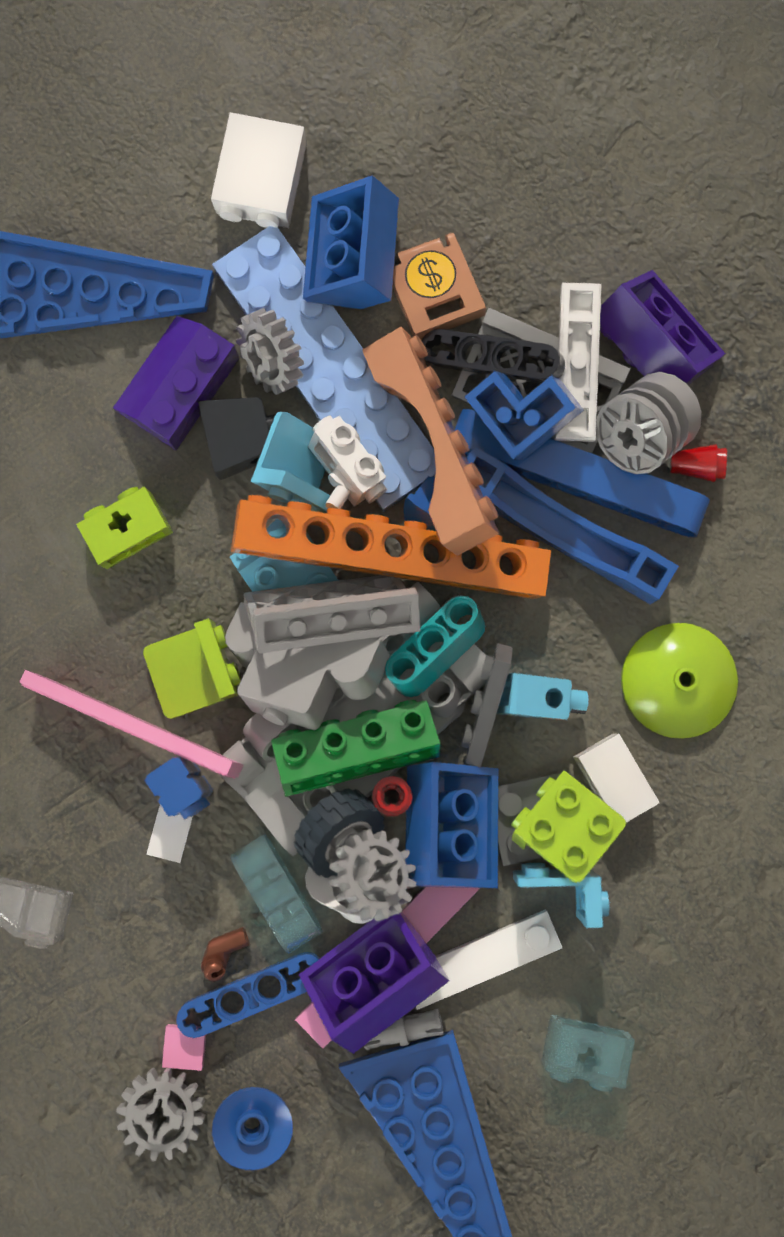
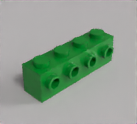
(355, 747)

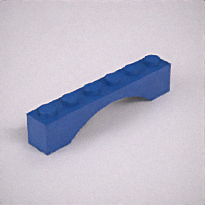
(602, 551)

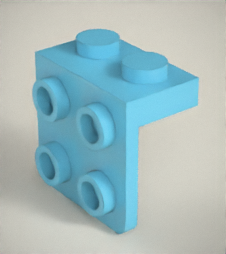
(289, 466)
(270, 573)
(590, 899)

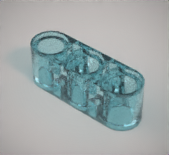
(276, 894)

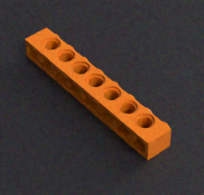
(250, 537)

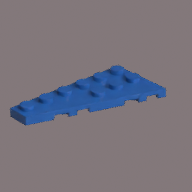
(75, 286)
(434, 1128)

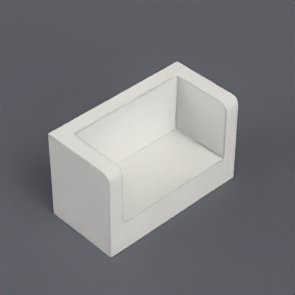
(616, 777)

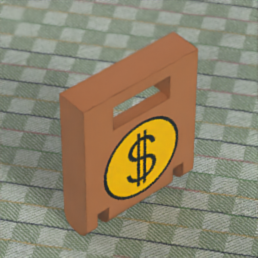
(433, 276)

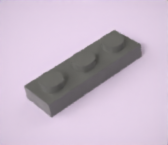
(486, 704)

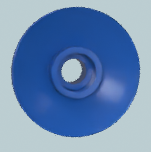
(252, 1147)

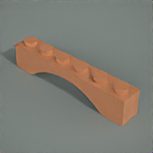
(457, 504)

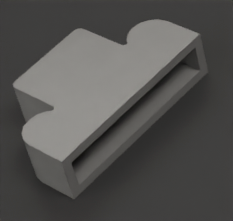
(302, 681)

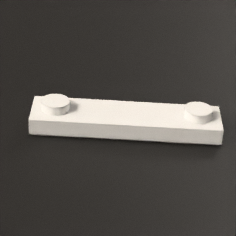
(580, 348)
(495, 954)

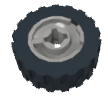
(331, 824)

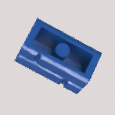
(180, 787)

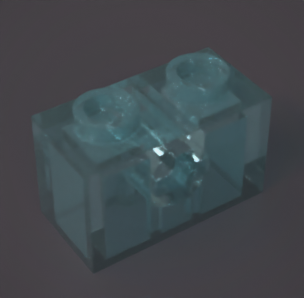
(570, 1036)

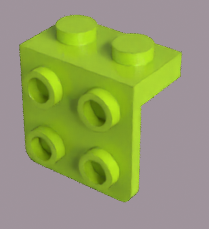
(192, 669)
(568, 826)

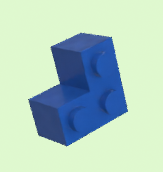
(523, 422)

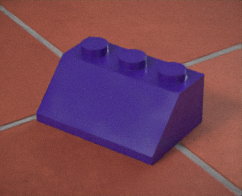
(657, 330)
(177, 375)
(372, 980)

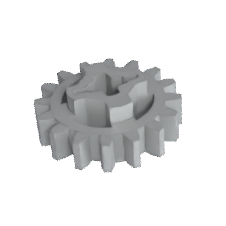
(269, 351)
(387, 888)
(177, 1114)

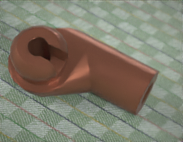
(219, 951)

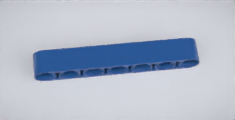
(595, 480)

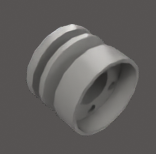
(648, 422)

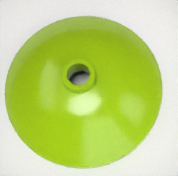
(653, 684)

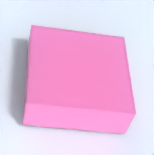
(183, 1051)

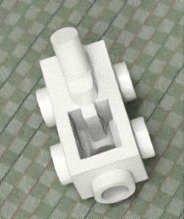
(349, 465)

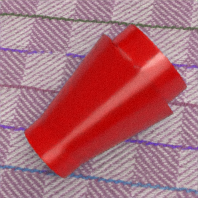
(701, 463)
(396, 785)

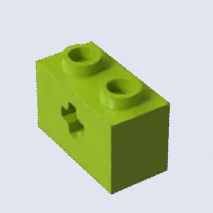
(145, 527)

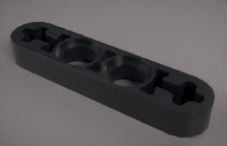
(490, 360)

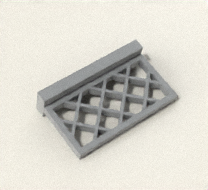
(496, 324)
(331, 612)

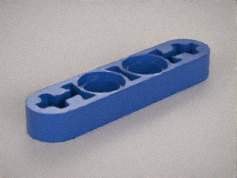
(249, 990)

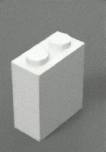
(259, 171)

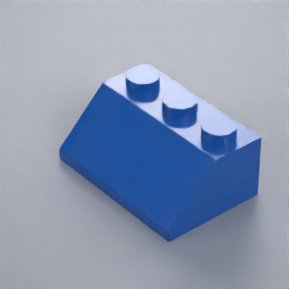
(352, 245)
(453, 825)

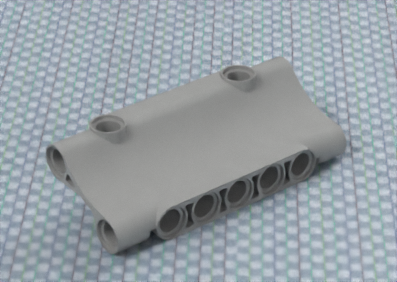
(260, 779)

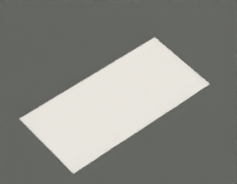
(169, 836)

